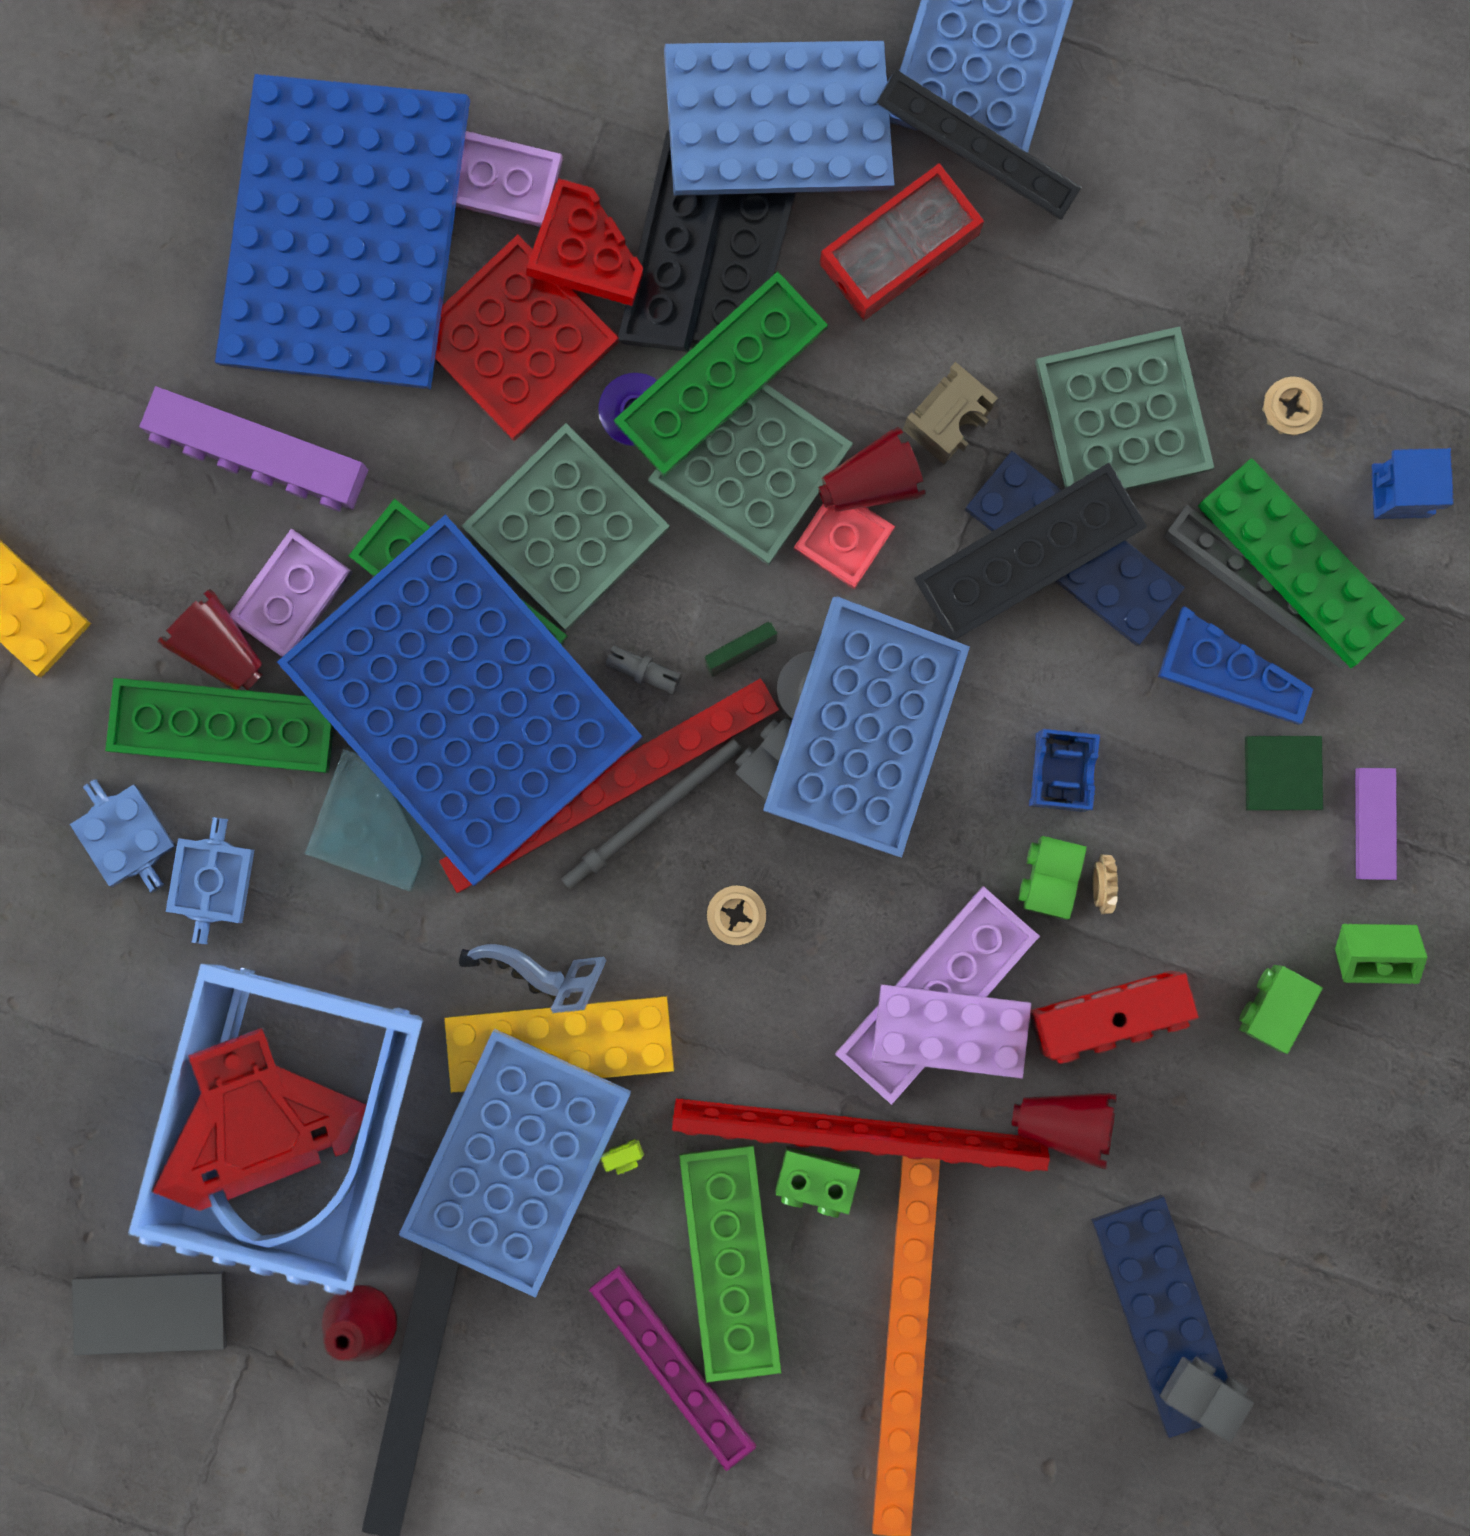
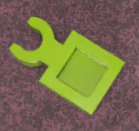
(623, 1157)

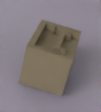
(950, 405)

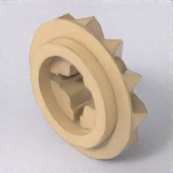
(1308, 401)
(1105, 884)
(742, 932)

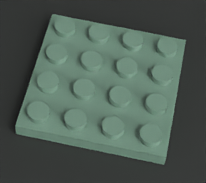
(1126, 407)
(757, 472)
(566, 527)

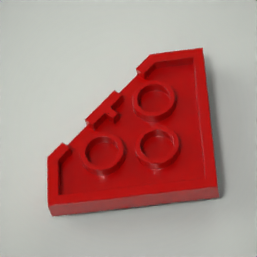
(583, 247)

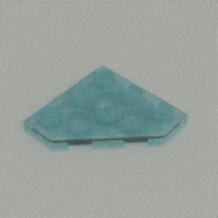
(365, 827)

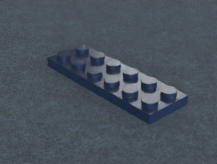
(1116, 585)
(1157, 1298)

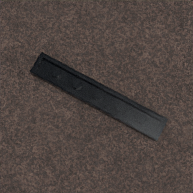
(978, 144)

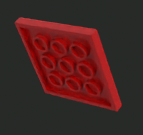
(518, 340)

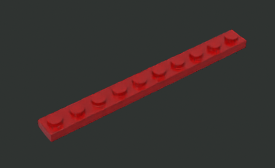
(646, 766)
(859, 1134)

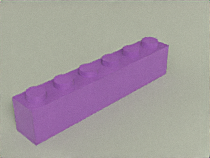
(253, 448)

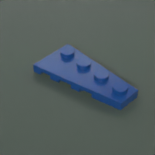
(1219, 666)

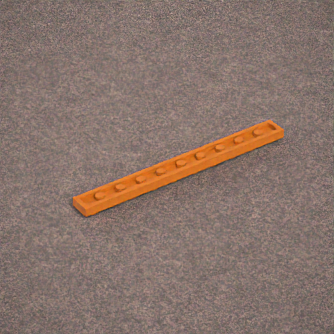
(906, 1347)

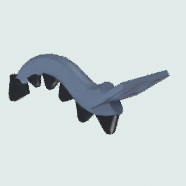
(539, 978)

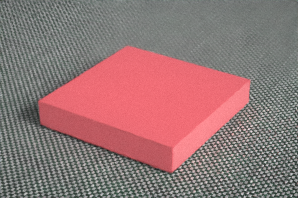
(844, 541)

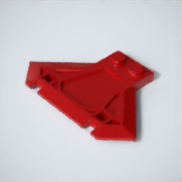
(252, 1124)

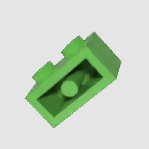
(1380, 953)
(1279, 1008)
(817, 1182)

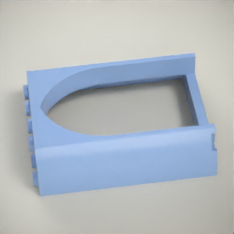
(331, 1243)

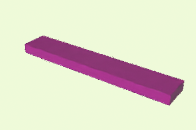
(672, 1368)

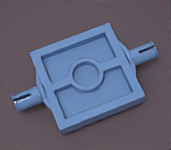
(123, 836)
(210, 880)

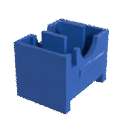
(1412, 484)
(1064, 770)

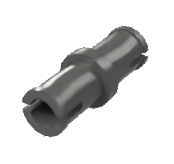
(643, 670)

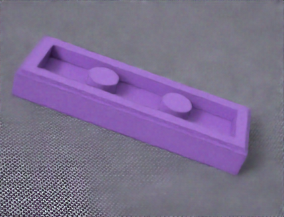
(1376, 823)

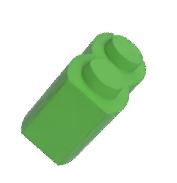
(1053, 877)

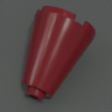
(874, 476)
(213, 643)
(1069, 1124)
(358, 1324)

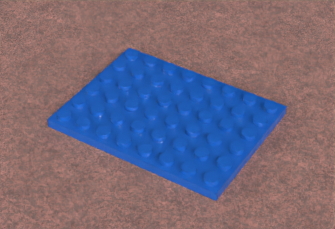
(342, 230)
(460, 700)

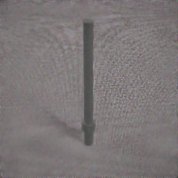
(595, 860)

